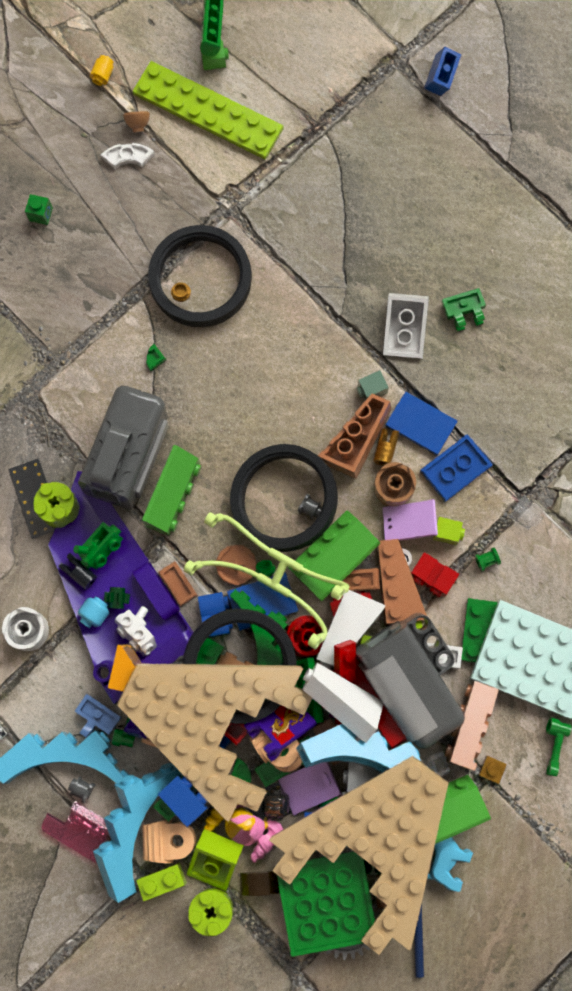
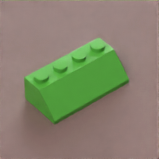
(171, 491)
(336, 553)
(461, 809)

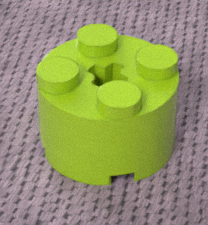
(52, 514)
(198, 914)

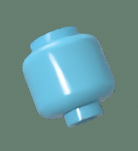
(93, 612)

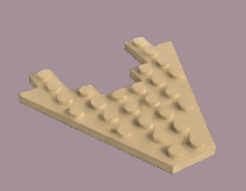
(189, 710)
(388, 824)

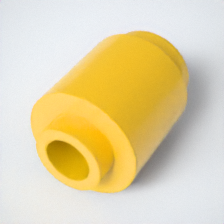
(102, 70)

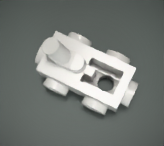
(133, 629)

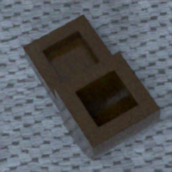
(259, 883)

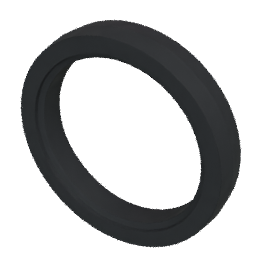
(192, 234)
(270, 454)
(242, 616)

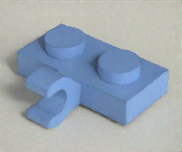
(97, 715)

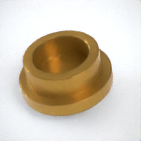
(180, 292)

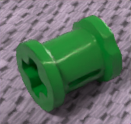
(487, 559)

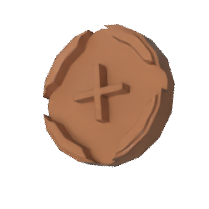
(237, 555)

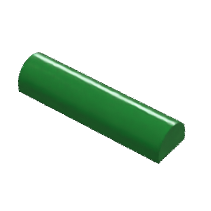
(211, 27)

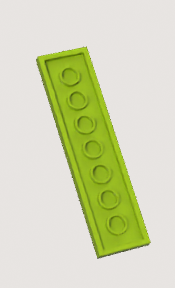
(208, 110)

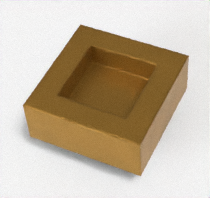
(492, 769)

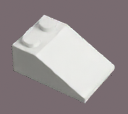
(405, 325)

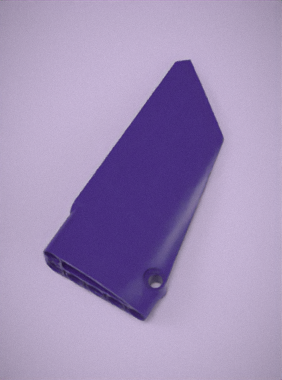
(124, 569)

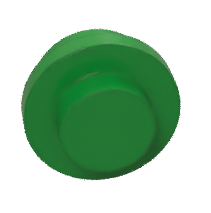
(265, 567)

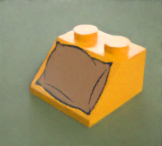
(123, 666)

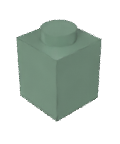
(372, 384)

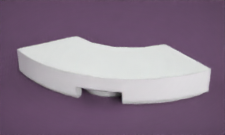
(127, 154)

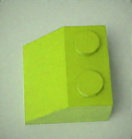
(214, 859)

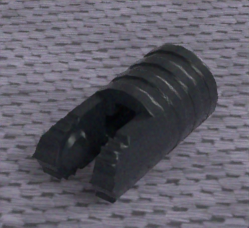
(80, 574)

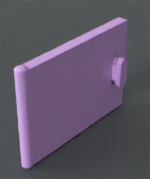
(410, 520)
(309, 787)

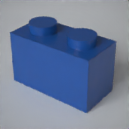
(442, 71)
(183, 800)

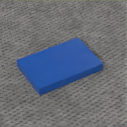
(421, 423)
(456, 468)
(266, 598)

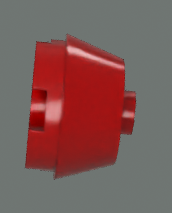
(300, 632)

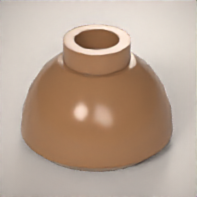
(137, 120)

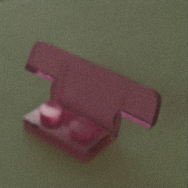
(82, 831)

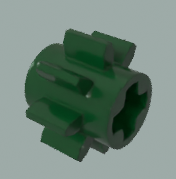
(116, 598)

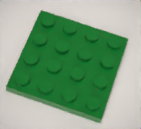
(327, 904)

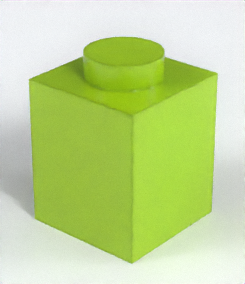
(449, 531)

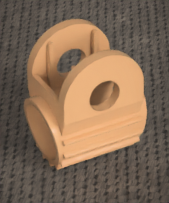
(283, 763)
(159, 843)

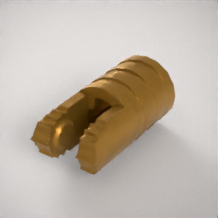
(385, 450)

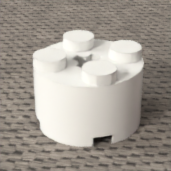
(22, 640)

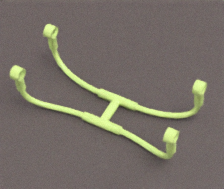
(338, 591)

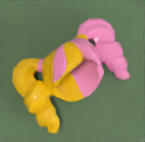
(246, 830)

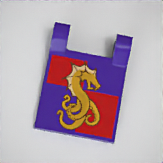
(281, 728)

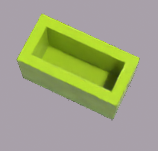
(161, 881)

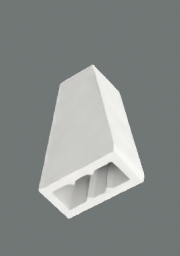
(350, 622)
(344, 700)

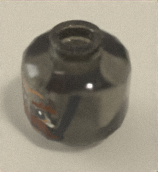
(275, 804)

